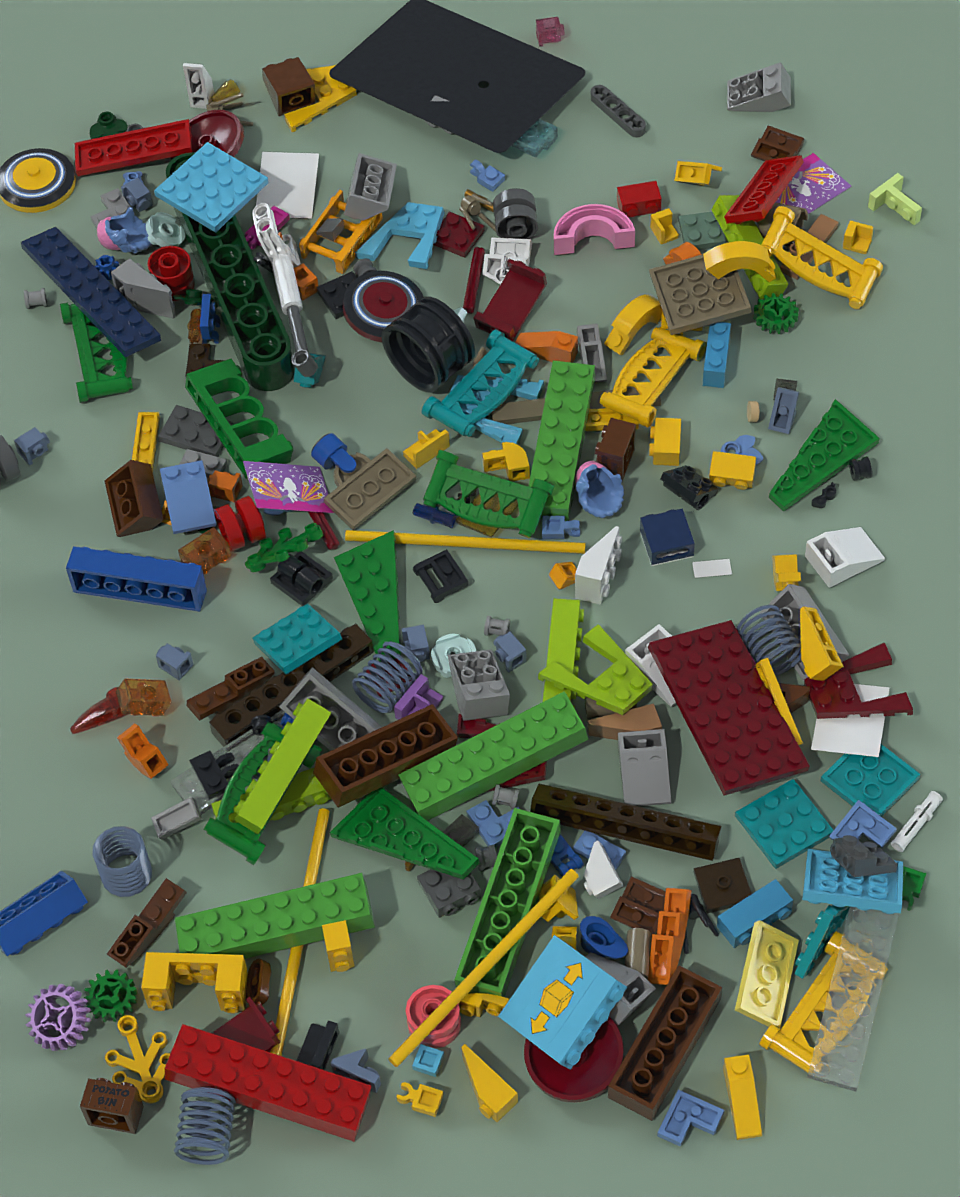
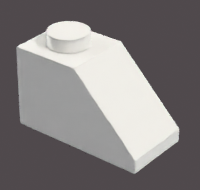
(600, 873)

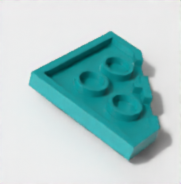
(827, 924)

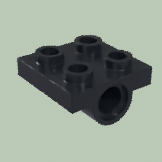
(689, 486)
(300, 577)

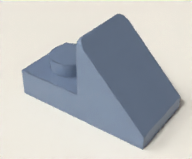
(784, 410)
(352, 1066)

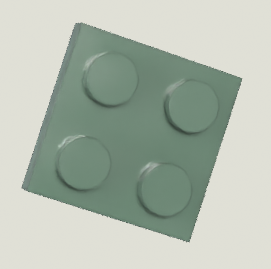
(701, 230)

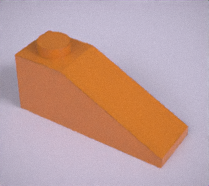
(550, 345)

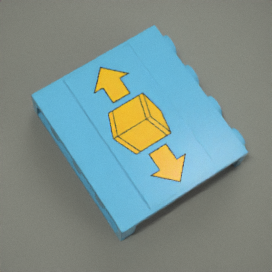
(562, 1002)

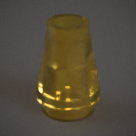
(226, 90)

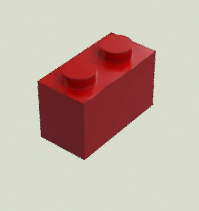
(639, 199)

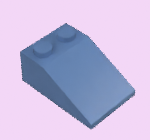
(187, 497)

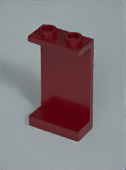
(512, 300)
(251, 1028)

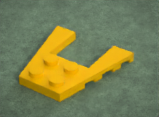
(327, 92)

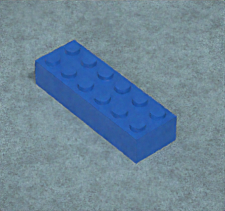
(136, 578)

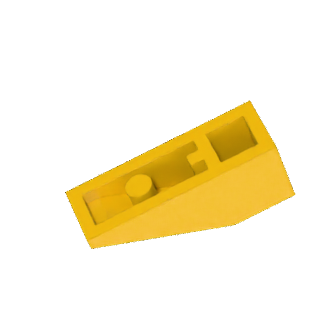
(817, 649)
(492, 1092)
(742, 1096)

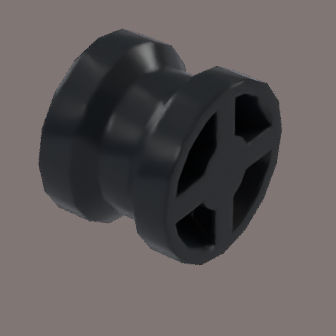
(860, 468)

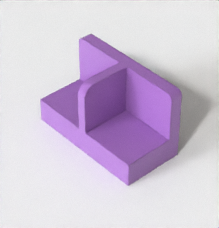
(417, 698)

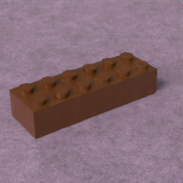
(383, 755)
(664, 1043)

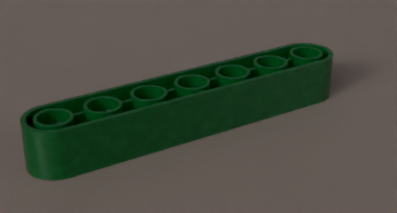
(240, 298)

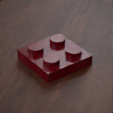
(457, 236)

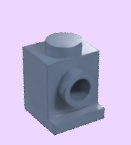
(137, 194)
(31, 445)
(416, 641)
(510, 651)
(174, 661)

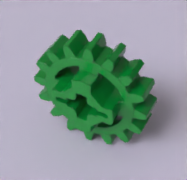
(776, 313)
(112, 1006)

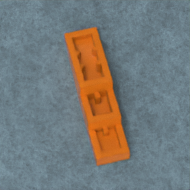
(670, 936)

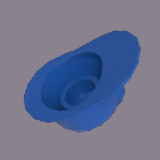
(601, 938)

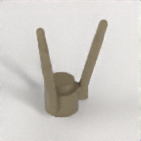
(219, 106)
(471, 206)

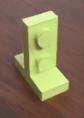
(891, 194)

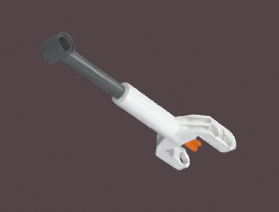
(283, 260)

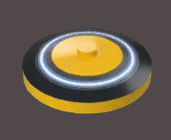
(36, 180)

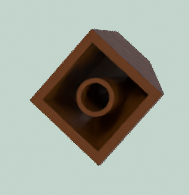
(289, 85)

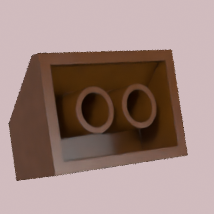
(133, 499)

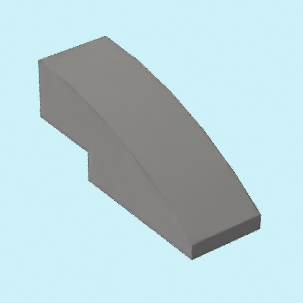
(591, 349)

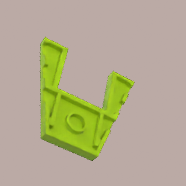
(615, 688)

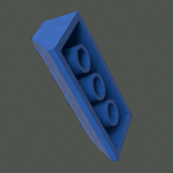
(38, 911)

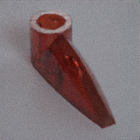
(99, 714)

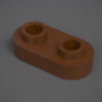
(258, 981)

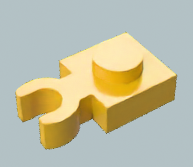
(424, 1100)

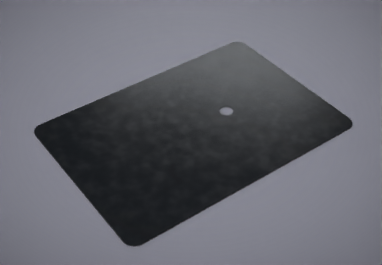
(445, 55)

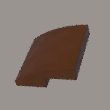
(777, 144)
(639, 906)

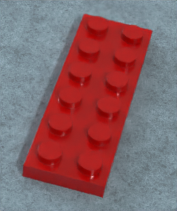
(133, 147)
(763, 190)

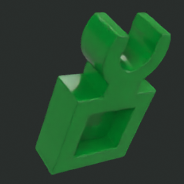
(912, 885)

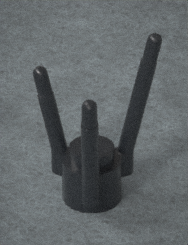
(696, 910)

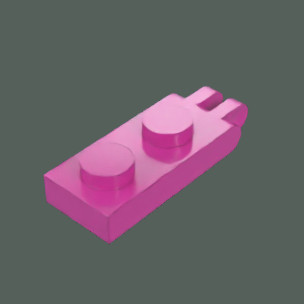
(281, 219)

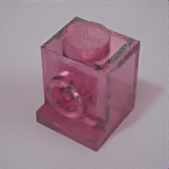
(549, 30)

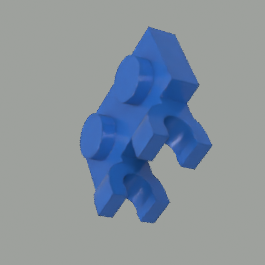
(209, 320)

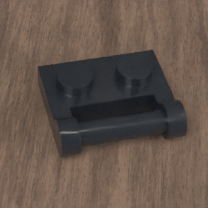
(446, 571)

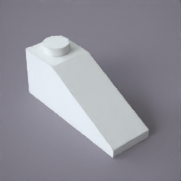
(198, 85)

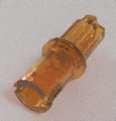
(194, 326)

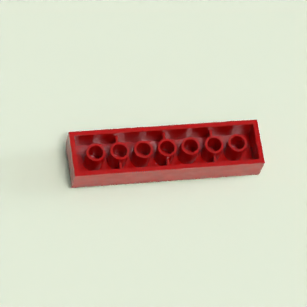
(268, 1082)

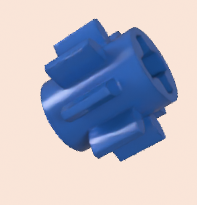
(106, 265)

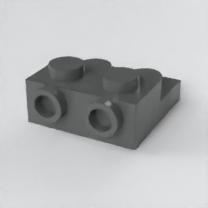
(861, 858)
(448, 892)

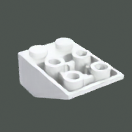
(842, 554)
(597, 568)
(642, 658)

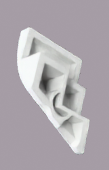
(501, 250)

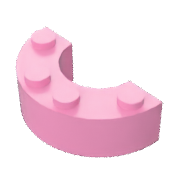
(593, 221)

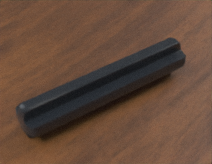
(263, 261)

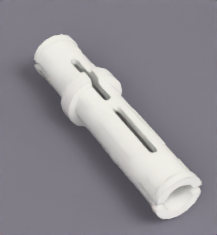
(932, 801)

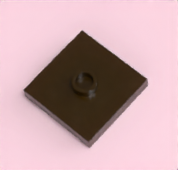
(722, 884)

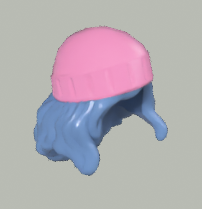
(123, 233)
(599, 489)

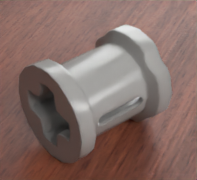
(35, 298)
(490, 622)
(505, 796)

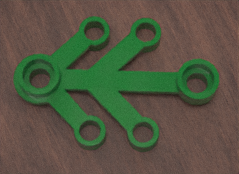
(280, 551)

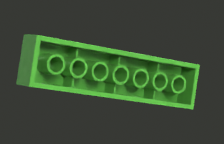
(563, 433)
(493, 756)
(509, 897)
(277, 919)

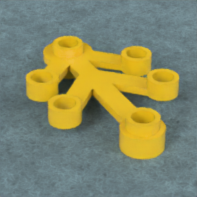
(141, 1063)

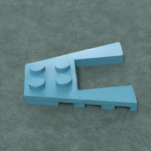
(410, 221)
(497, 430)

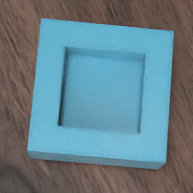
(428, 1060)

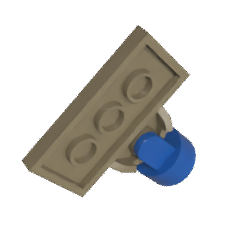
(360, 482)

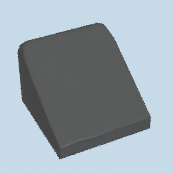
(331, 228)

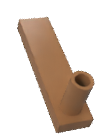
(822, 230)

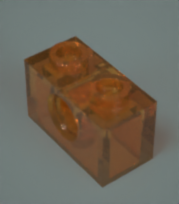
(208, 543)
(143, 697)

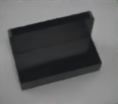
(319, 1045)

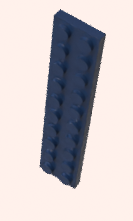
(91, 292)

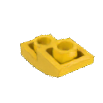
(474, 1004)

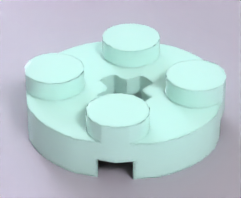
(171, 236)
(443, 648)

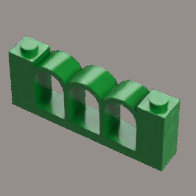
(228, 377)

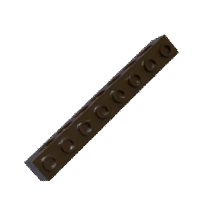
(359, 648)
(627, 822)

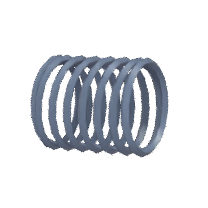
(752, 636)
(402, 672)
(117, 879)
(202, 1124)

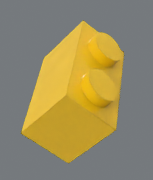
(666, 441)
(732, 470)
(338, 946)

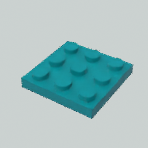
(297, 638)
(872, 780)
(784, 823)

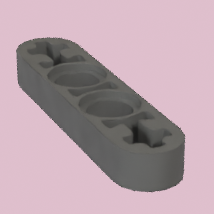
(621, 108)

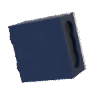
(667, 537)

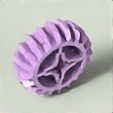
(68, 1030)

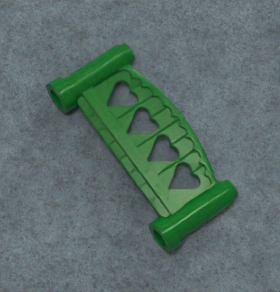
(95, 383)
(448, 474)
(234, 834)

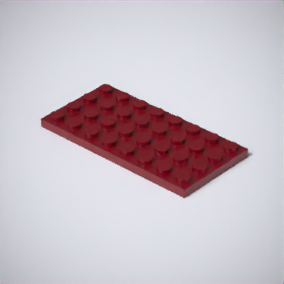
(728, 707)

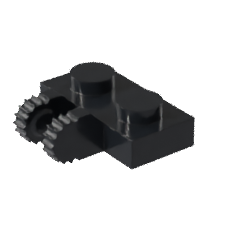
(210, 774)

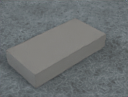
(176, 818)

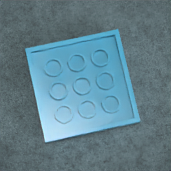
(211, 187)
(831, 884)

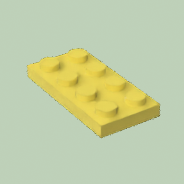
(766, 974)

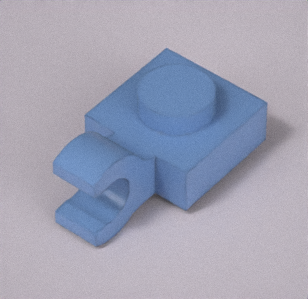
(488, 177)
(555, 527)

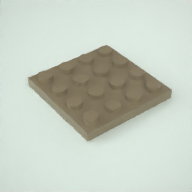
(695, 297)

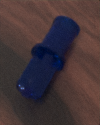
(434, 515)

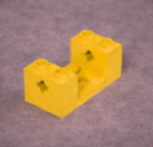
(222, 970)

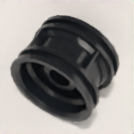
(428, 344)

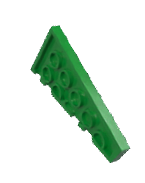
(823, 455)
(373, 586)
(397, 831)

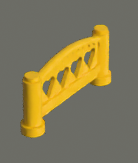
(860, 275)
(640, 406)
(790, 1040)

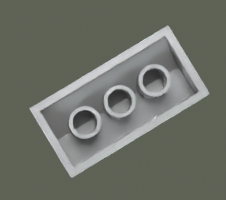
(369, 187)
(789, 603)
(346, 718)

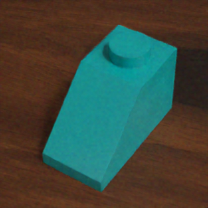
(314, 379)

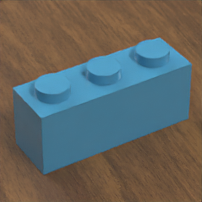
(716, 354)
(766, 905)

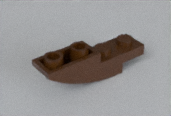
(234, 688)
(147, 926)

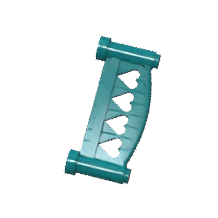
(501, 351)

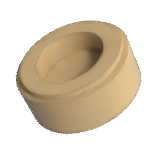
(753, 411)

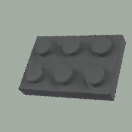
(190, 431)

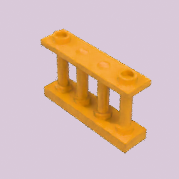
(361, 233)

